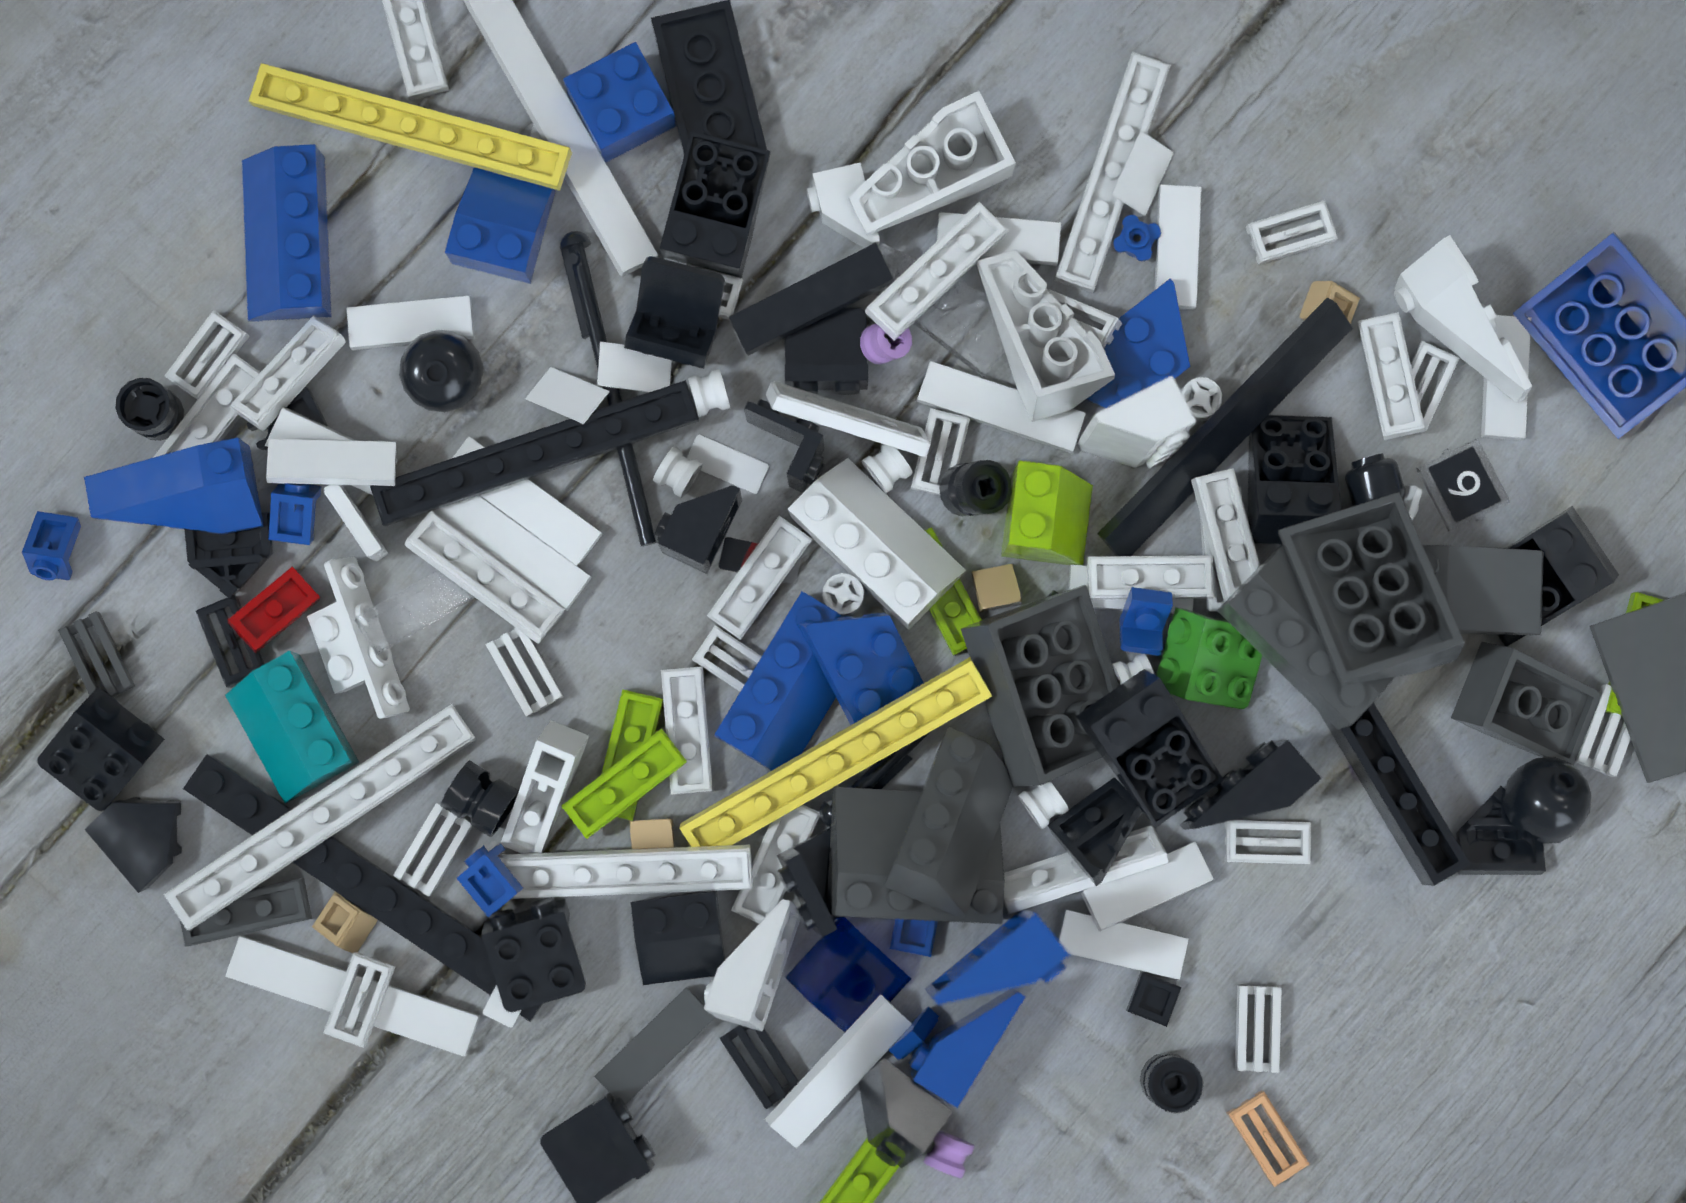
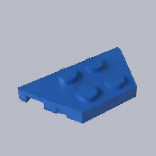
(1145, 347)
(862, 661)

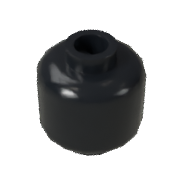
(1373, 479)

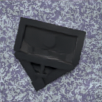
(231, 557)
(138, 838)
(1496, 845)

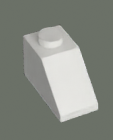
(831, 199)

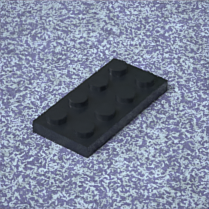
(708, 74)

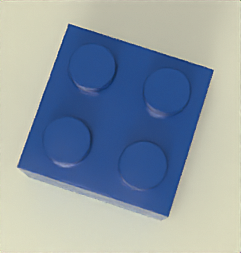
(620, 102)

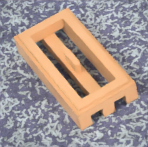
(1248, 1107)

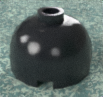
(441, 371)
(1547, 799)

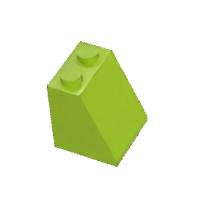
(1047, 515)

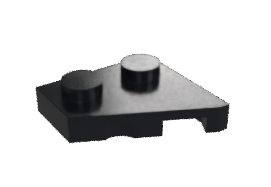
(1097, 828)

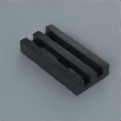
(219, 608)
(779, 1091)

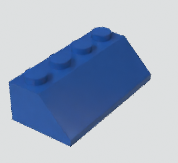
(286, 234)
(783, 694)

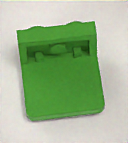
(1208, 661)

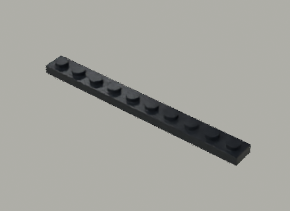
(353, 877)

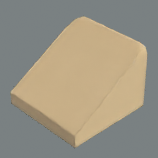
(1328, 289)
(996, 588)
(652, 834)
(344, 923)

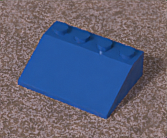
(1611, 334)
(1009, 958)

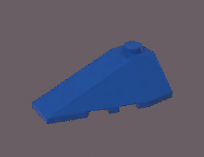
(191, 489)

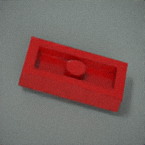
(273, 609)

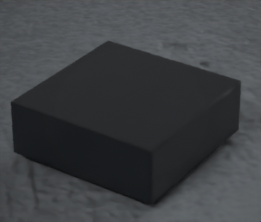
(1153, 999)

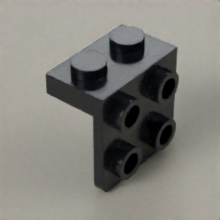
(676, 312)
(828, 354)
(808, 460)
(99, 749)
(806, 873)
(533, 954)
(598, 1150)

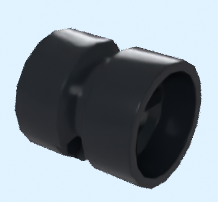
(149, 408)
(975, 488)
(479, 798)
(1171, 1082)

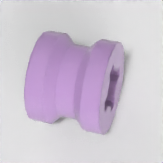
(877, 347)
(949, 1154)

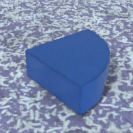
(915, 1034)

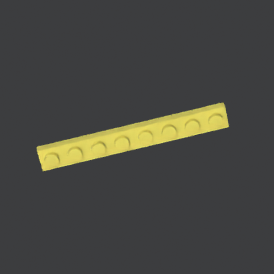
(410, 126)
(838, 757)

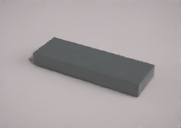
(254, 911)
(654, 1046)

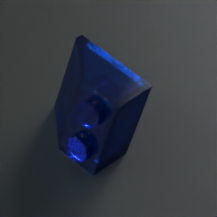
(846, 975)

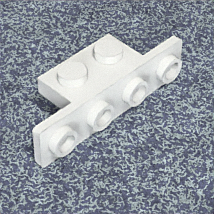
(344, 647)

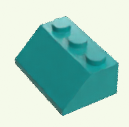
(291, 726)

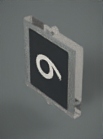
(1463, 485)

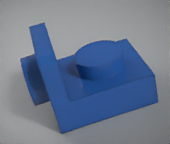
(293, 513)
(51, 545)
(1144, 620)
(489, 879)

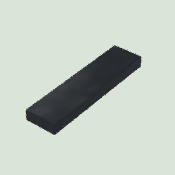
(811, 299)

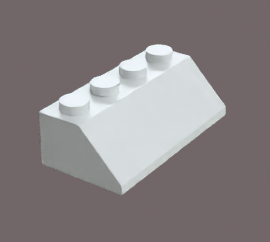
(1140, 427)
(876, 542)

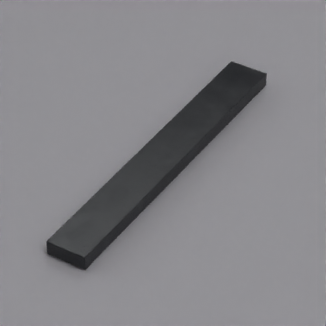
(1226, 429)
(535, 453)

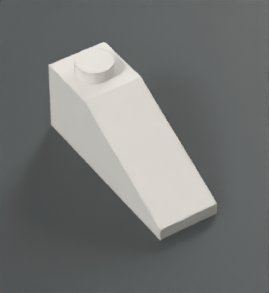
(544, 788)
(751, 974)

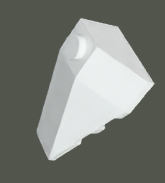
(941, 164)
(1444, 303)
(1045, 346)

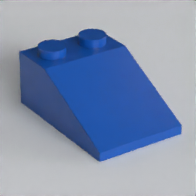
(499, 225)
(961, 1050)

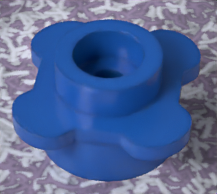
(1139, 249)

